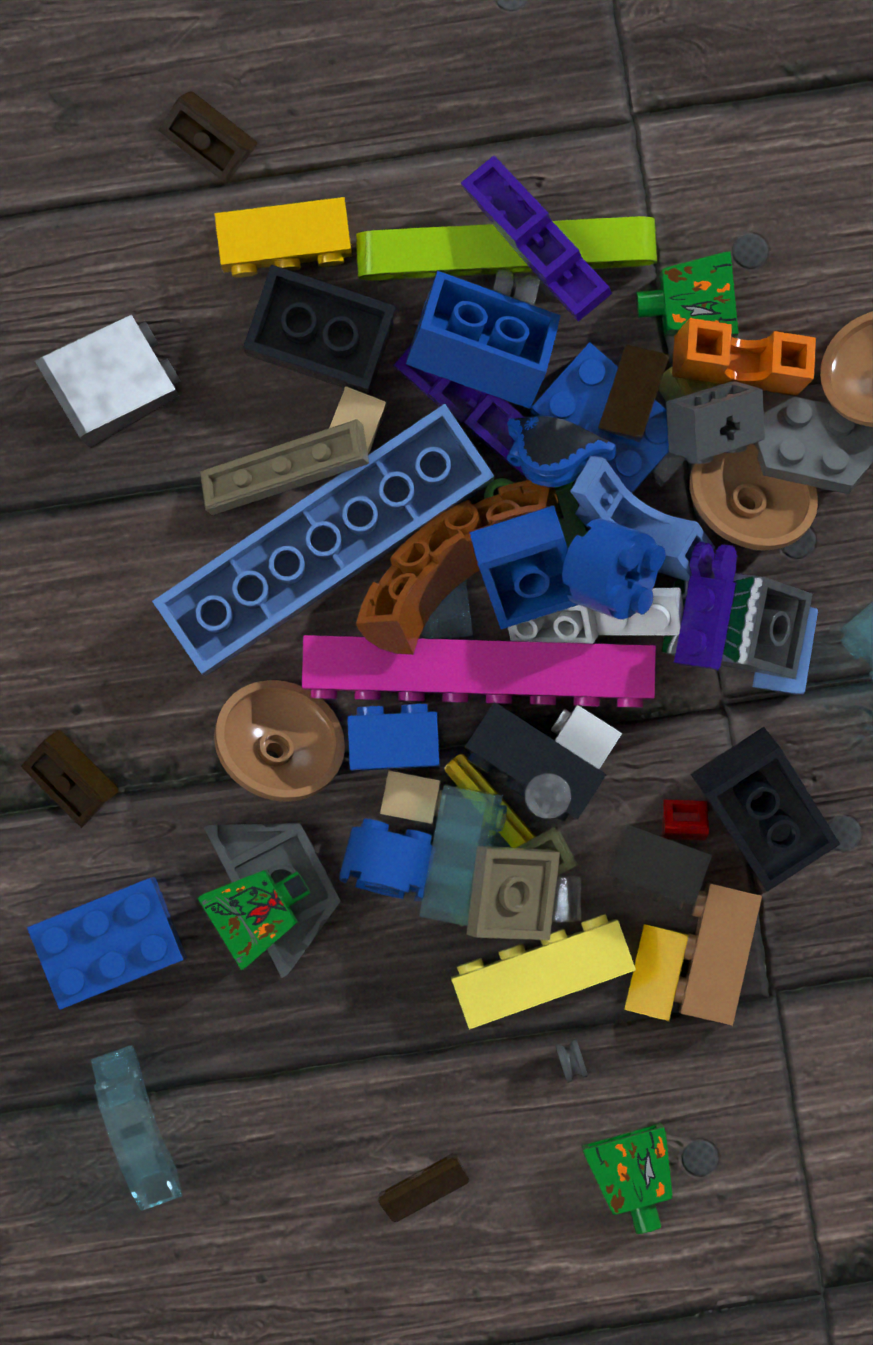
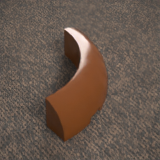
(436, 563)

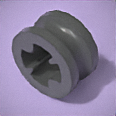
(571, 1060)

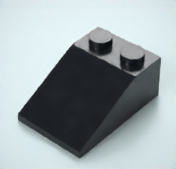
(765, 808)

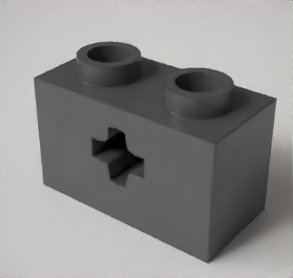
(715, 421)

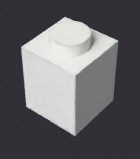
(585, 735)

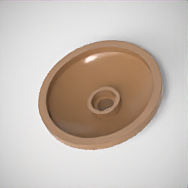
(848, 371)
(776, 511)
(281, 720)

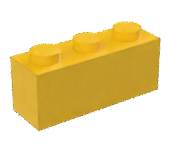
(283, 236)

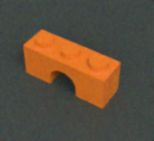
(774, 364)

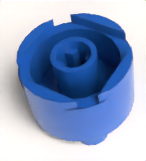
(613, 569)
(386, 860)

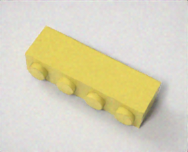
(542, 973)

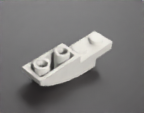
(584, 624)

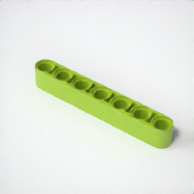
(483, 249)

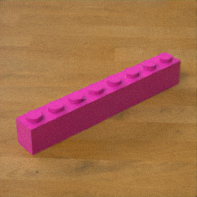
(481, 668)

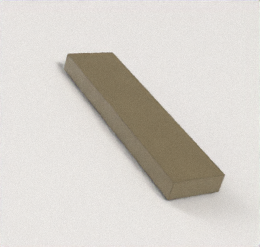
(284, 467)

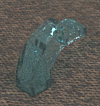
(133, 1129)

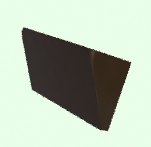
(207, 136)
(633, 392)
(70, 778)
(423, 1188)

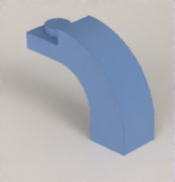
(606, 497)

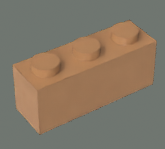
(717, 953)

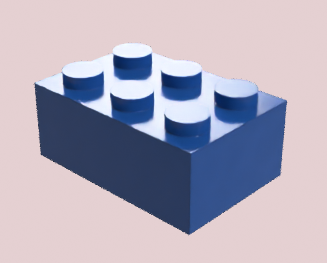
(484, 340)
(581, 397)
(107, 942)

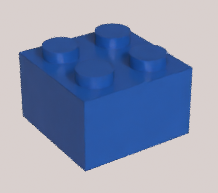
(523, 566)
(393, 740)

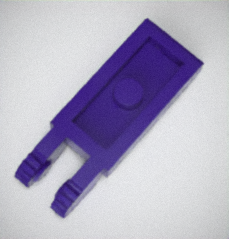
(707, 607)

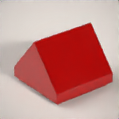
(685, 820)

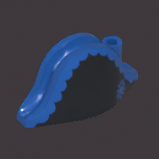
(554, 449)

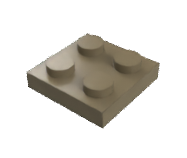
(513, 893)

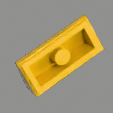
(656, 972)

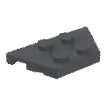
(812, 444)
(281, 851)

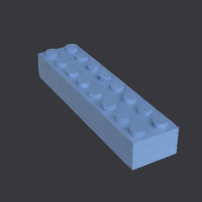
(323, 540)

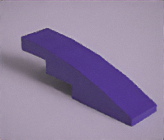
(536, 238)
(475, 410)

